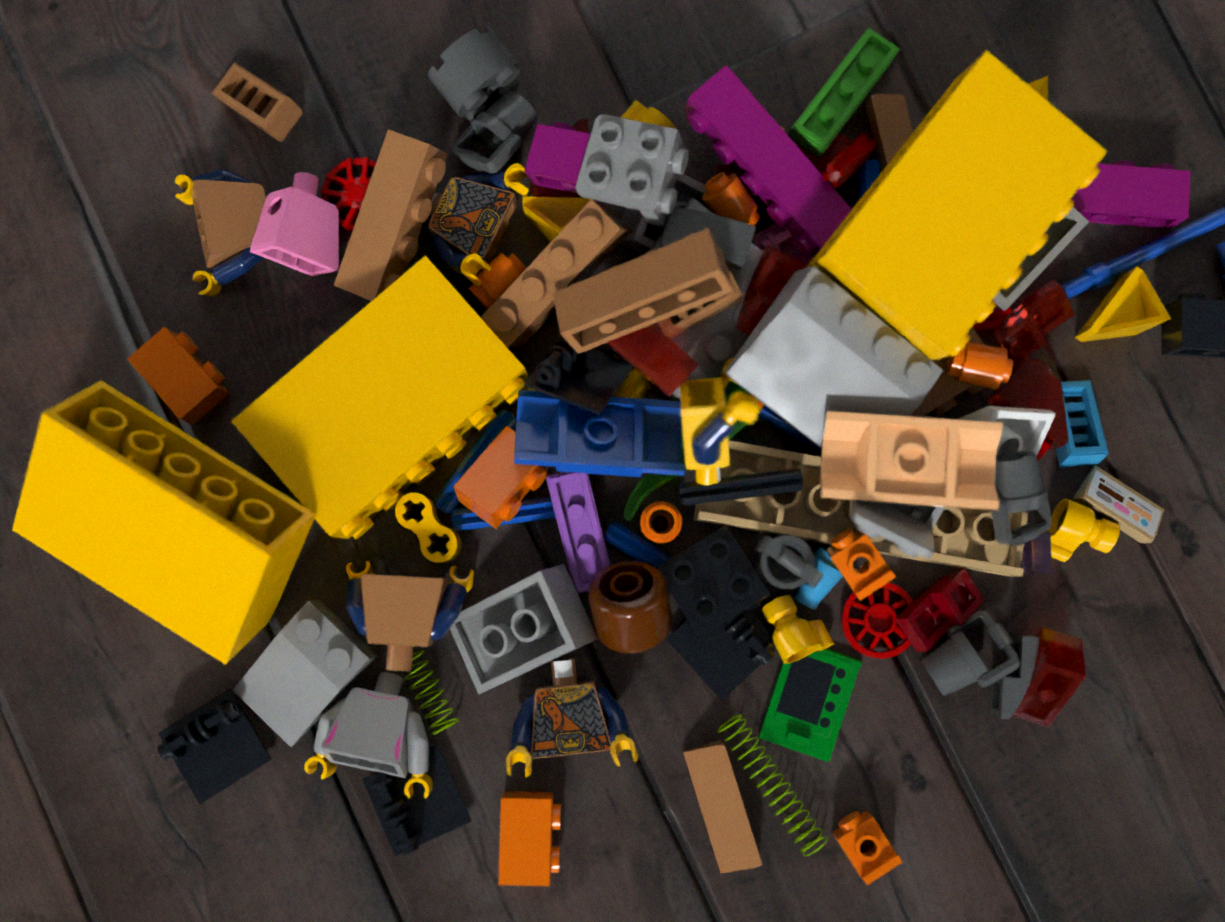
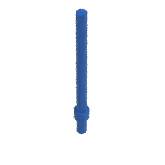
(1102, 274)

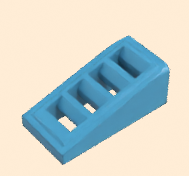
(1094, 437)

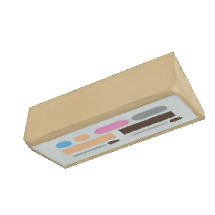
(1120, 504)

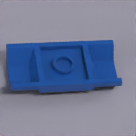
(623, 440)

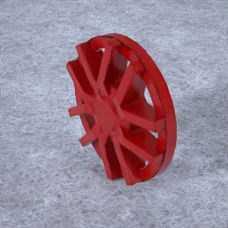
(353, 188)
(877, 620)

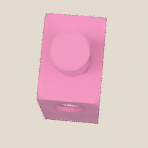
(299, 228)

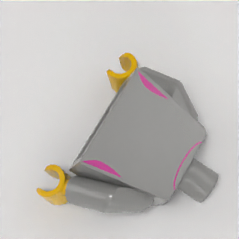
(374, 734)

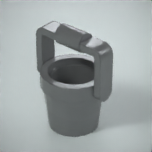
(500, 129)
(1019, 490)
(787, 562)
(958, 664)

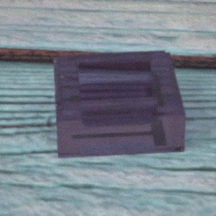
(1037, 555)

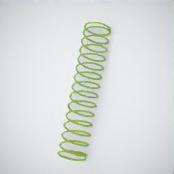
(441, 690)
(778, 784)

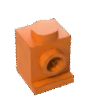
(868, 576)
(876, 860)

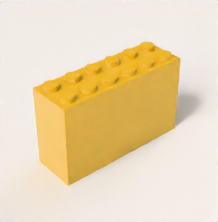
(960, 208)
(383, 401)
(160, 519)

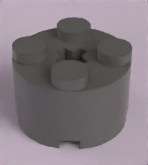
(475, 72)

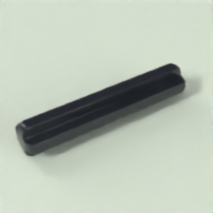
(742, 487)

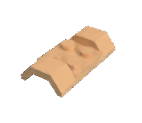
(909, 460)

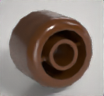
(630, 606)

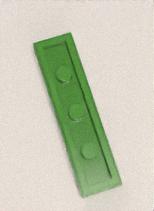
(843, 93)

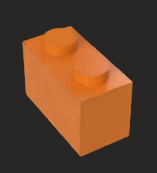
(179, 375)
(496, 484)
(527, 837)

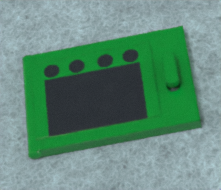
(810, 702)

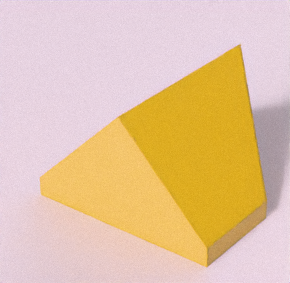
(552, 214)
(1125, 310)

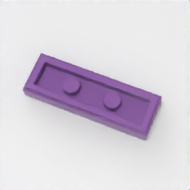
(578, 526)

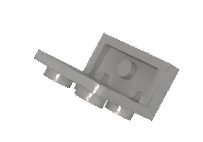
(633, 166)
(903, 524)

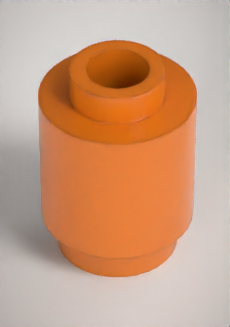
(729, 198)
(497, 280)
(980, 365)
(670, 513)

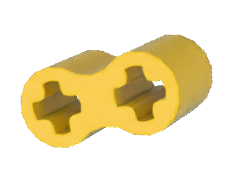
(428, 528)

